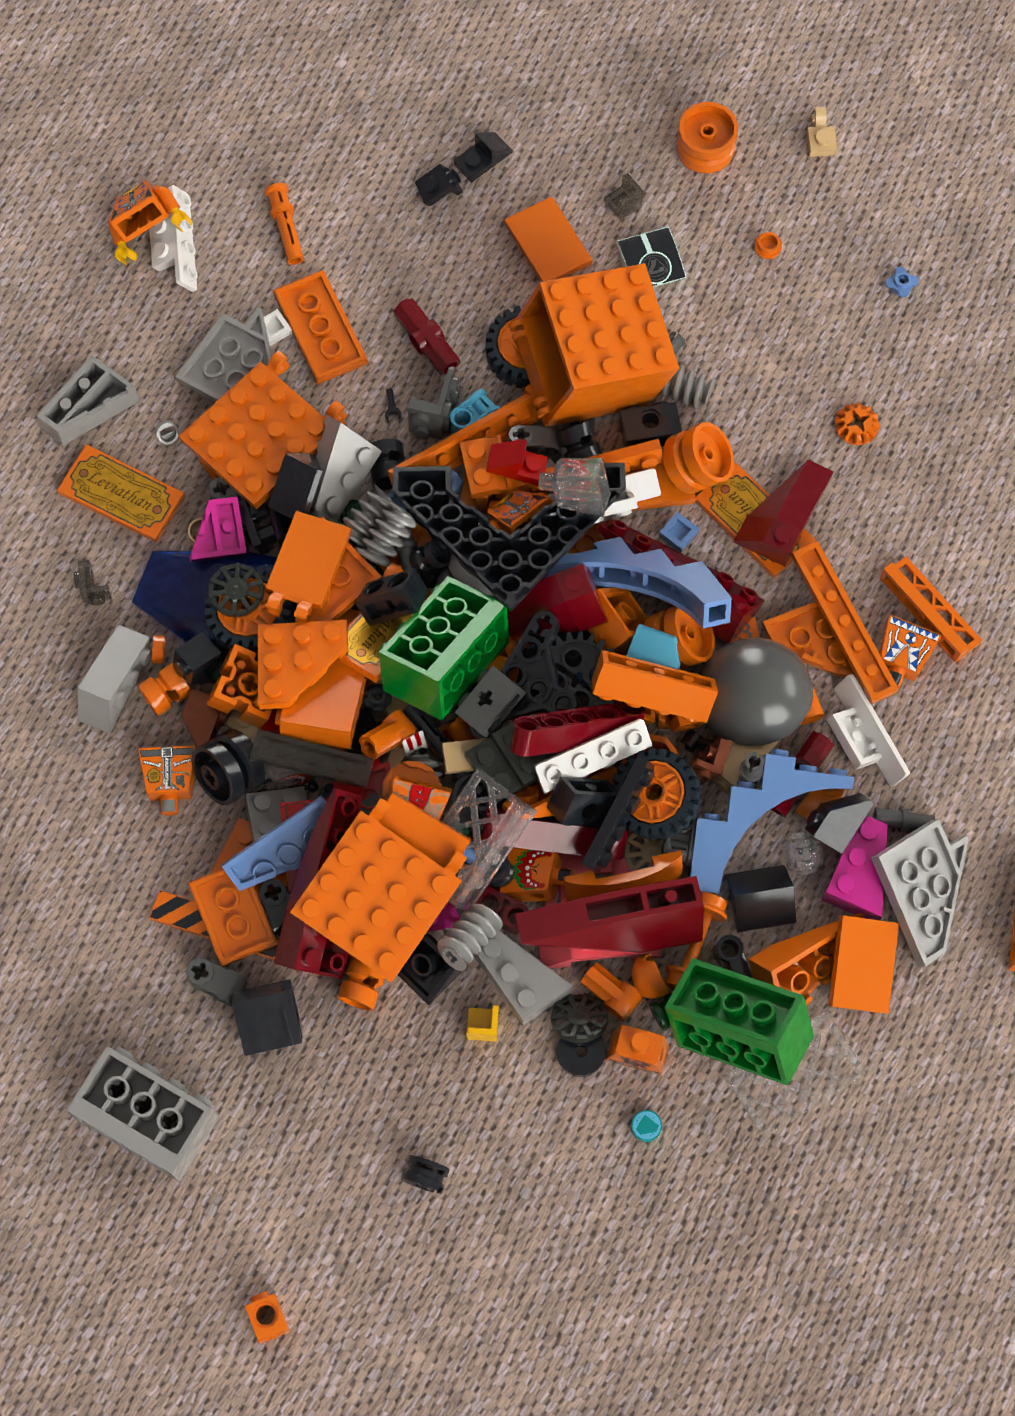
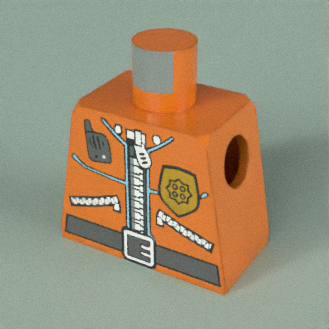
(168, 775)

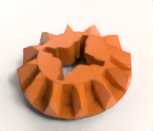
(854, 434)

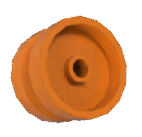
(707, 137)
(698, 458)
(694, 643)

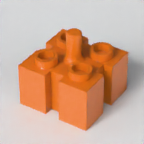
(239, 687)

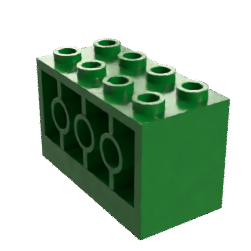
(444, 647)
(740, 1021)

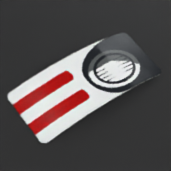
(415, 744)

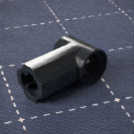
(738, 962)

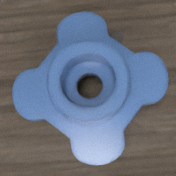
(898, 288)

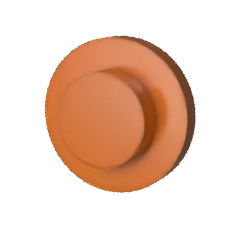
(768, 245)

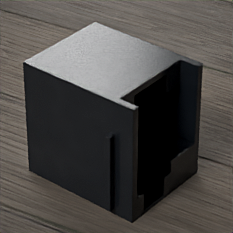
(267, 1017)

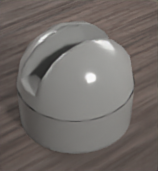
(168, 436)

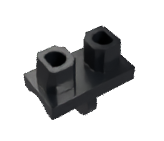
(259, 536)

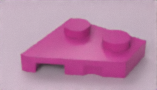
(219, 531)

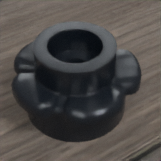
(376, 705)

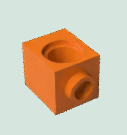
(277, 1327)

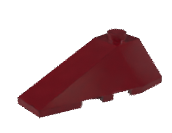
(782, 517)
(567, 595)

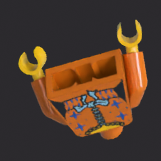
(138, 212)
(516, 510)

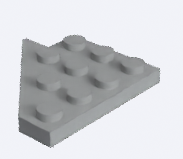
(226, 355)
(922, 886)

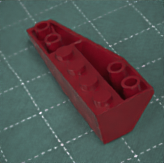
(744, 600)
(620, 920)
(299, 944)

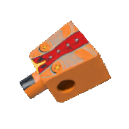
(426, 796)

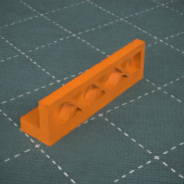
(927, 613)

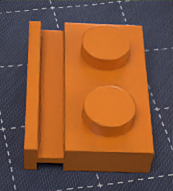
(475, 460)

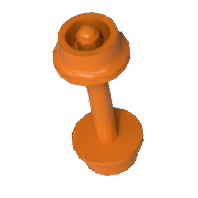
(713, 910)

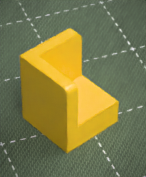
(482, 1024)

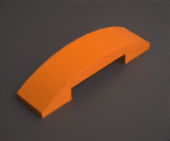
(664, 868)

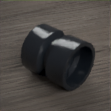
(579, 440)
(391, 456)

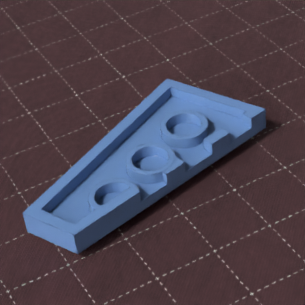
(276, 850)

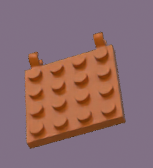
(254, 427)
(377, 894)

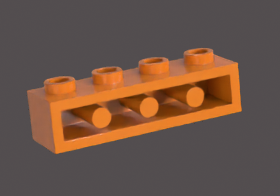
(654, 687)

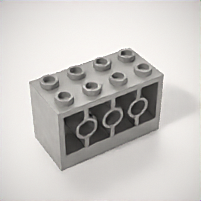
(138, 1132)

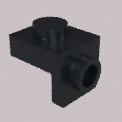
(438, 184)

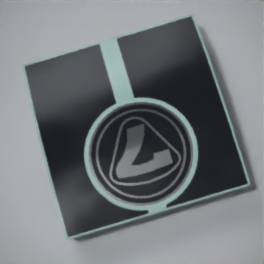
(657, 251)

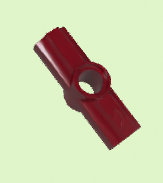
(426, 336)
(813, 754)

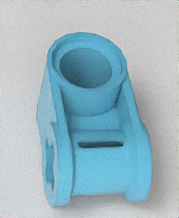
(471, 410)

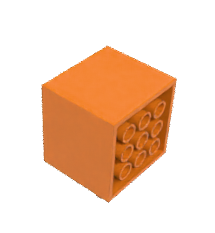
(594, 344)

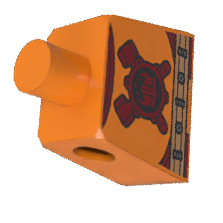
(638, 1049)

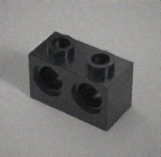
(392, 597)

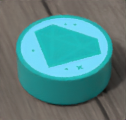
(646, 1126)

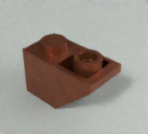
(200, 719)

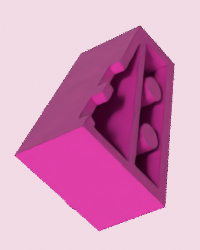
(855, 880)

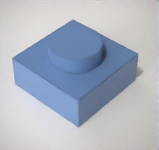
(679, 532)

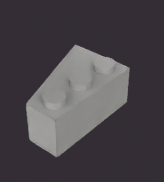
(86, 401)
(344, 463)
(112, 678)
(521, 978)

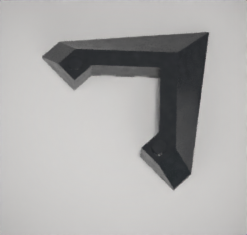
(501, 561)

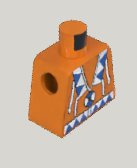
(906, 648)

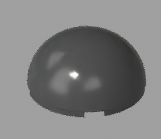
(760, 691)

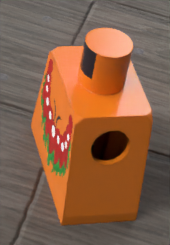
(535, 875)

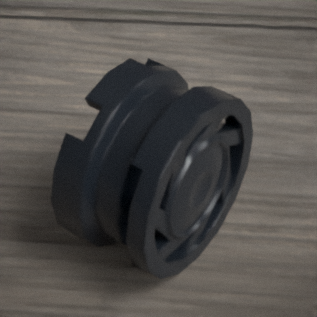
(425, 1178)

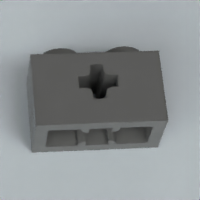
(502, 692)

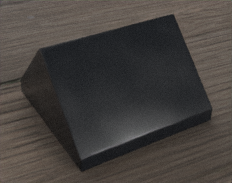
(296, 484)
(762, 898)
(427, 971)

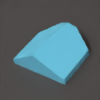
(654, 647)

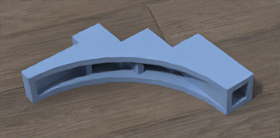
(652, 573)
(745, 805)

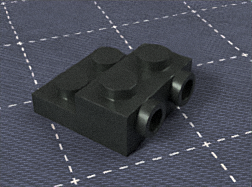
(502, 764)

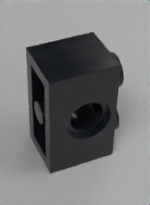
(662, 414)
(581, 801)

